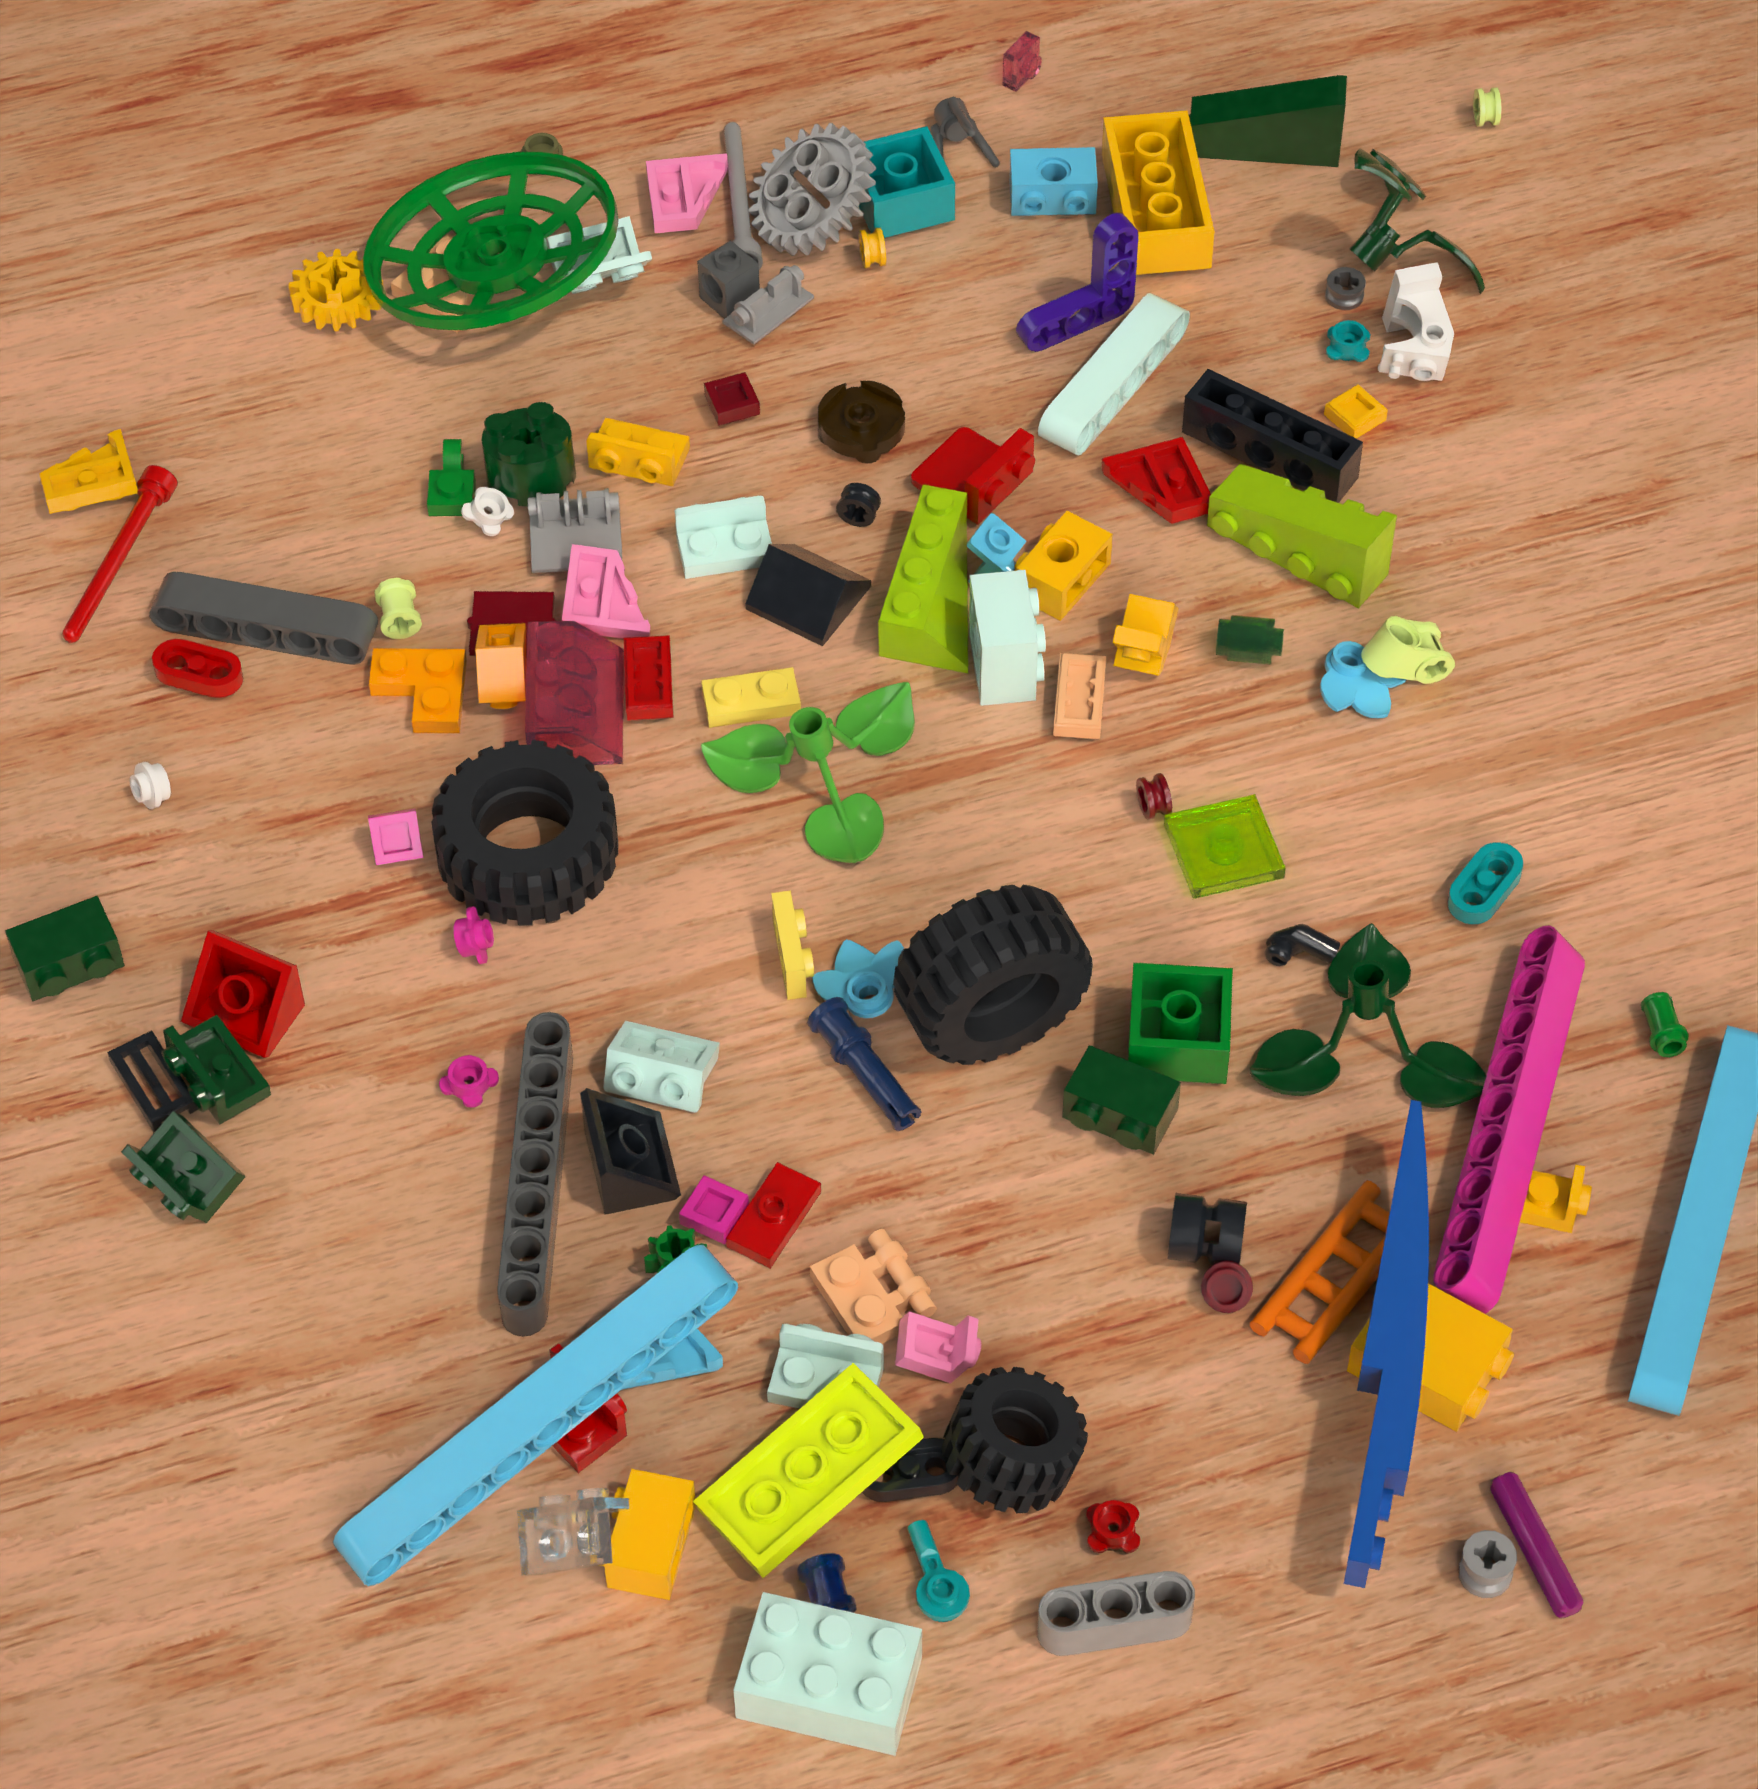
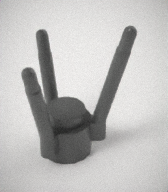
(956, 125)

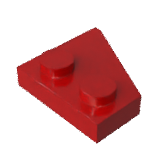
(1162, 479)

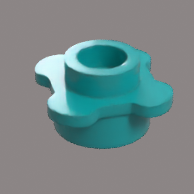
(1348, 341)

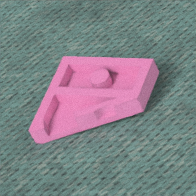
(601, 594)

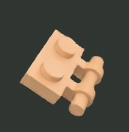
(857, 1296)

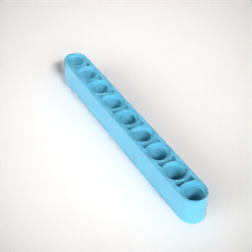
(1700, 1228)
(534, 1415)

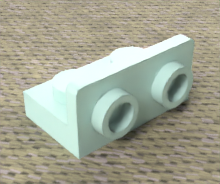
(722, 536)
(659, 1066)
(814, 1358)

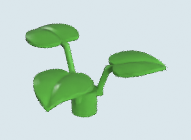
(849, 828)

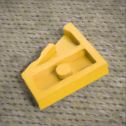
(90, 477)

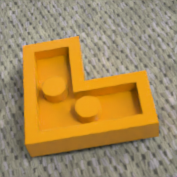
(430, 676)

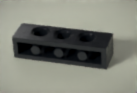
(1271, 436)

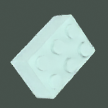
(828, 1673)

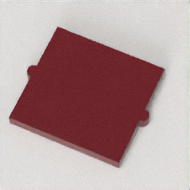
(508, 608)

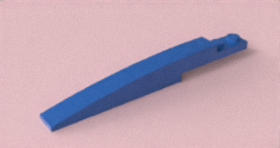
(1394, 1351)

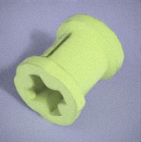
(399, 616)

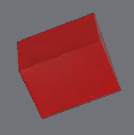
(248, 991)

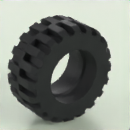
(513, 785)
(992, 974)

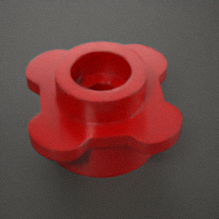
(1116, 1513)

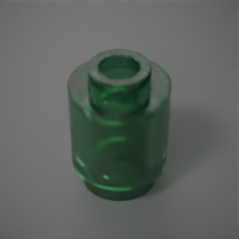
(1249, 639)

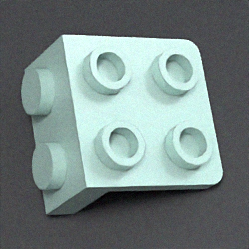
(621, 262)

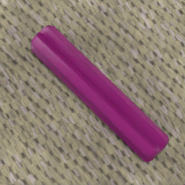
(1536, 1545)

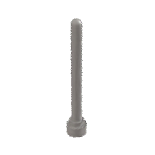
(738, 193)

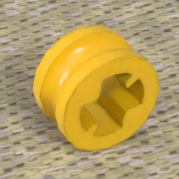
(872, 247)

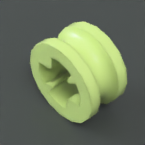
(1487, 106)

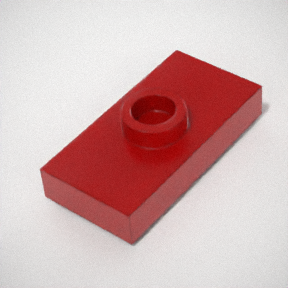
(648, 677)
(773, 1215)

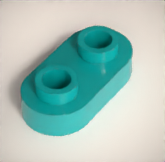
(1481, 885)

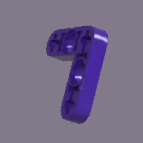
(1097, 301)

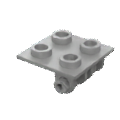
(578, 521)

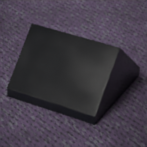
(804, 592)
(628, 1153)

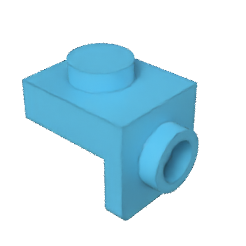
(995, 545)

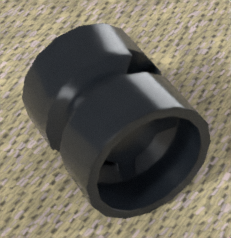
(1189, 1225)

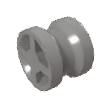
(1484, 1577)

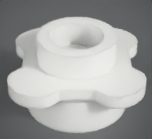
(495, 503)

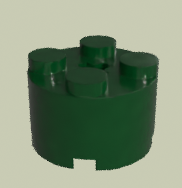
(528, 452)

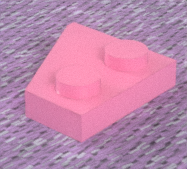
(683, 190)

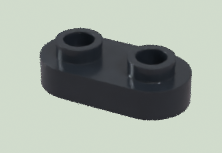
(911, 1475)

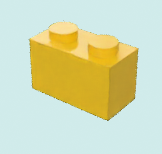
(650, 1534)

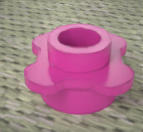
(473, 936)
(464, 1069)

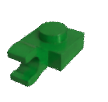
(451, 486)

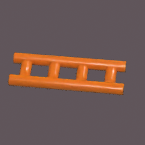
(1305, 1277)

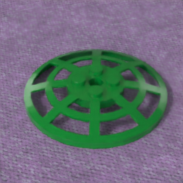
(473, 252)

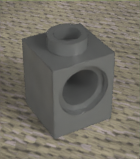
(727, 278)

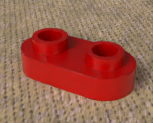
(204, 669)

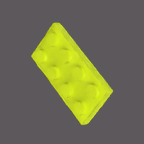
(808, 1470)

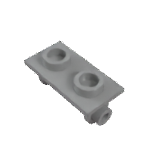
(769, 306)

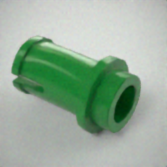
(1667, 1034)

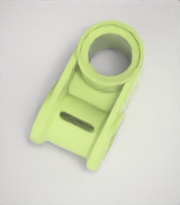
(1408, 651)

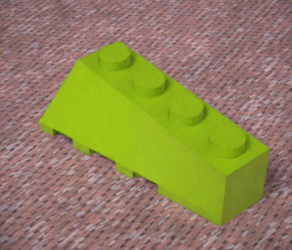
(928, 595)

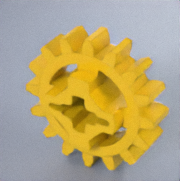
(332, 291)

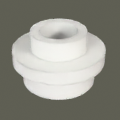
(150, 784)

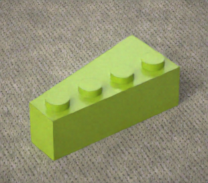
(1305, 532)

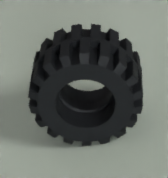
(1000, 1468)

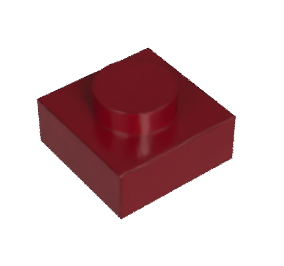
(732, 398)

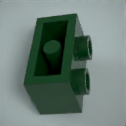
(65, 948)
(1121, 1100)

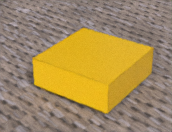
(1355, 412)

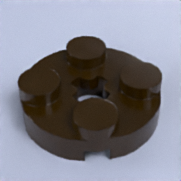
(867, 439)

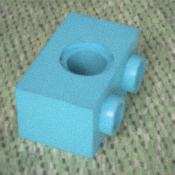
(1053, 181)

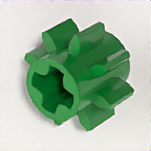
(668, 1247)

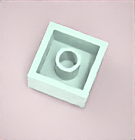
(1005, 637)

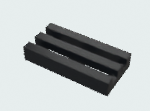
(132, 1049)

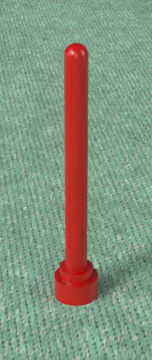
(155, 488)

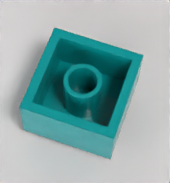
(910, 186)

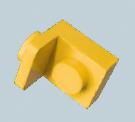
(1556, 1200)

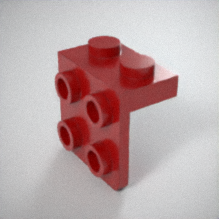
(979, 468)

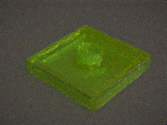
(1224, 846)

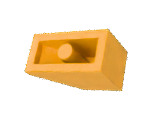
(501, 664)

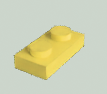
(750, 697)
(789, 928)

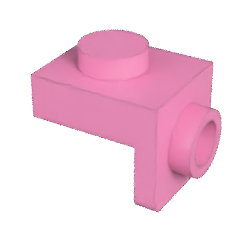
(937, 1347)

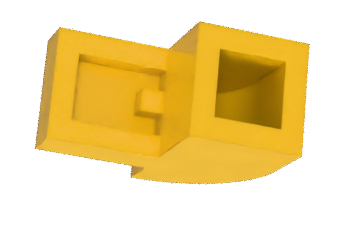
(1145, 634)

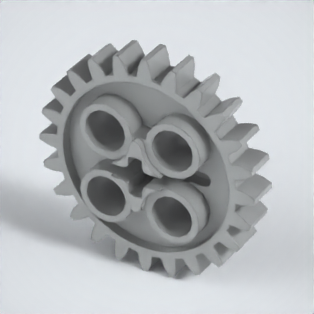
(835, 165)

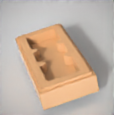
(1079, 696)

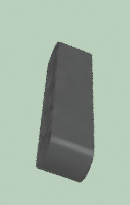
(264, 617)

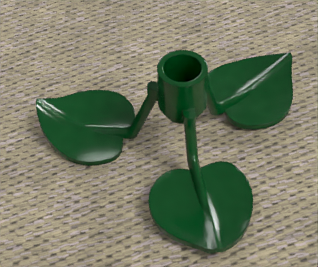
(1379, 238)
(1368, 974)

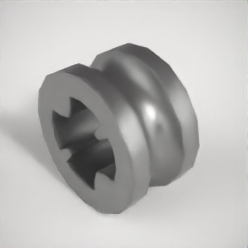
(1348, 278)

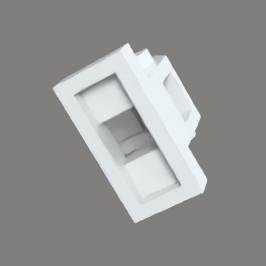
(1425, 317)

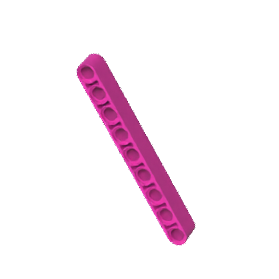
(1509, 1120)

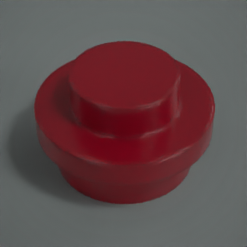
(1227, 1286)

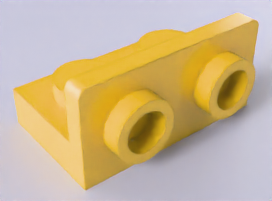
(637, 451)

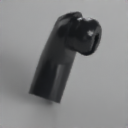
(1299, 939)

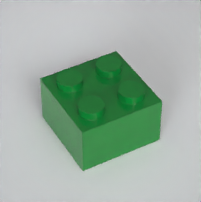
(1181, 1021)

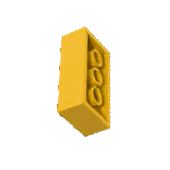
(1159, 189)

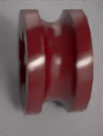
(1154, 796)

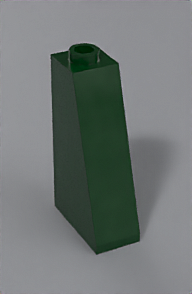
(1273, 123)

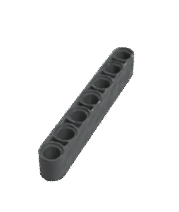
(535, 1191)

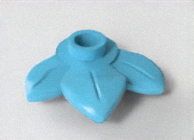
(1354, 684)
(860, 975)

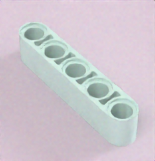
(1113, 374)

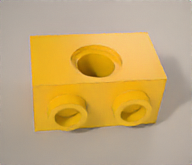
(1066, 562)

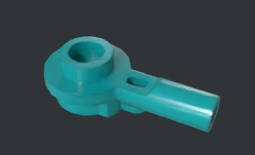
(941, 1592)

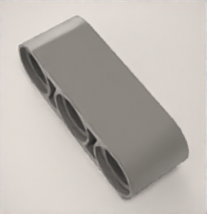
(1133, 1595)

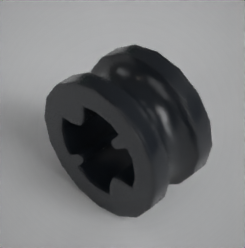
(858, 504)

